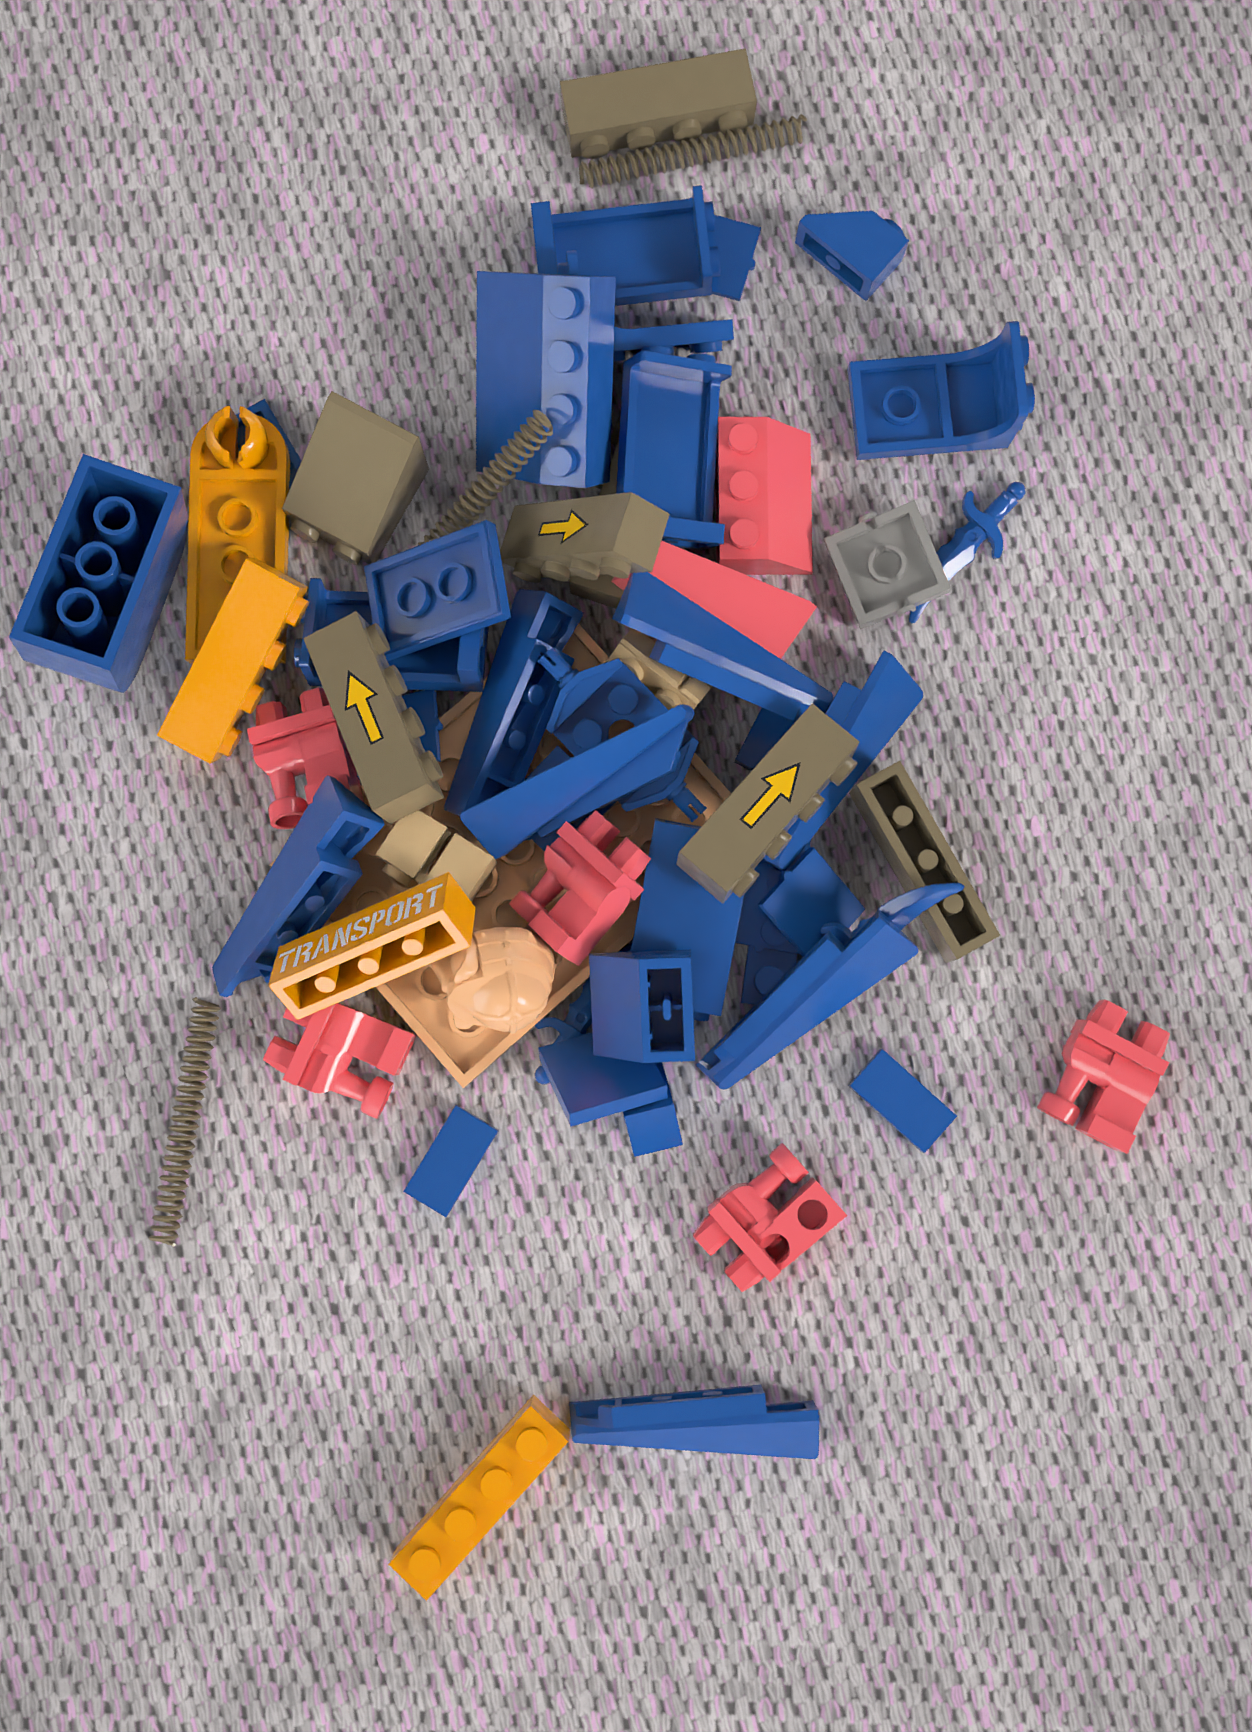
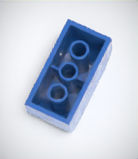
(103, 575)

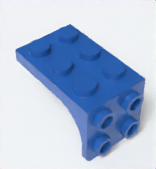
(700, 336)
(942, 400)

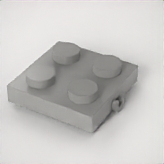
(887, 564)

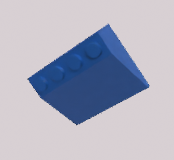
(549, 350)

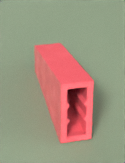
(744, 603)

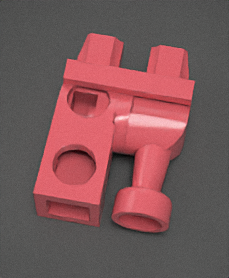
(298, 746)
(595, 887)
(330, 1044)
(1121, 1069)
(764, 1234)

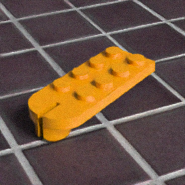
(232, 513)

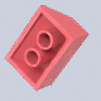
(764, 496)

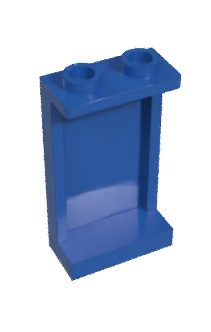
(650, 248)
(672, 440)
(441, 667)
(684, 916)

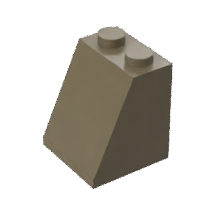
(354, 481)

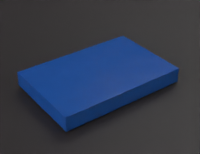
(438, 589)

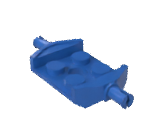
(598, 698)

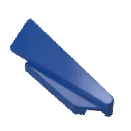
(714, 651)
(514, 700)
(872, 719)
(580, 784)
(301, 886)
(806, 996)
(702, 1421)

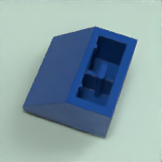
(642, 1005)

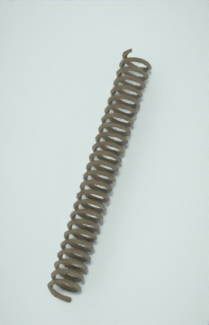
(689, 150)
(522, 439)
(190, 1110)

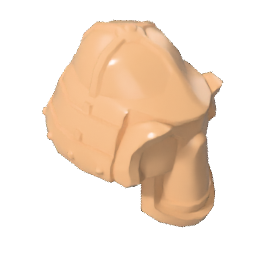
(498, 979)

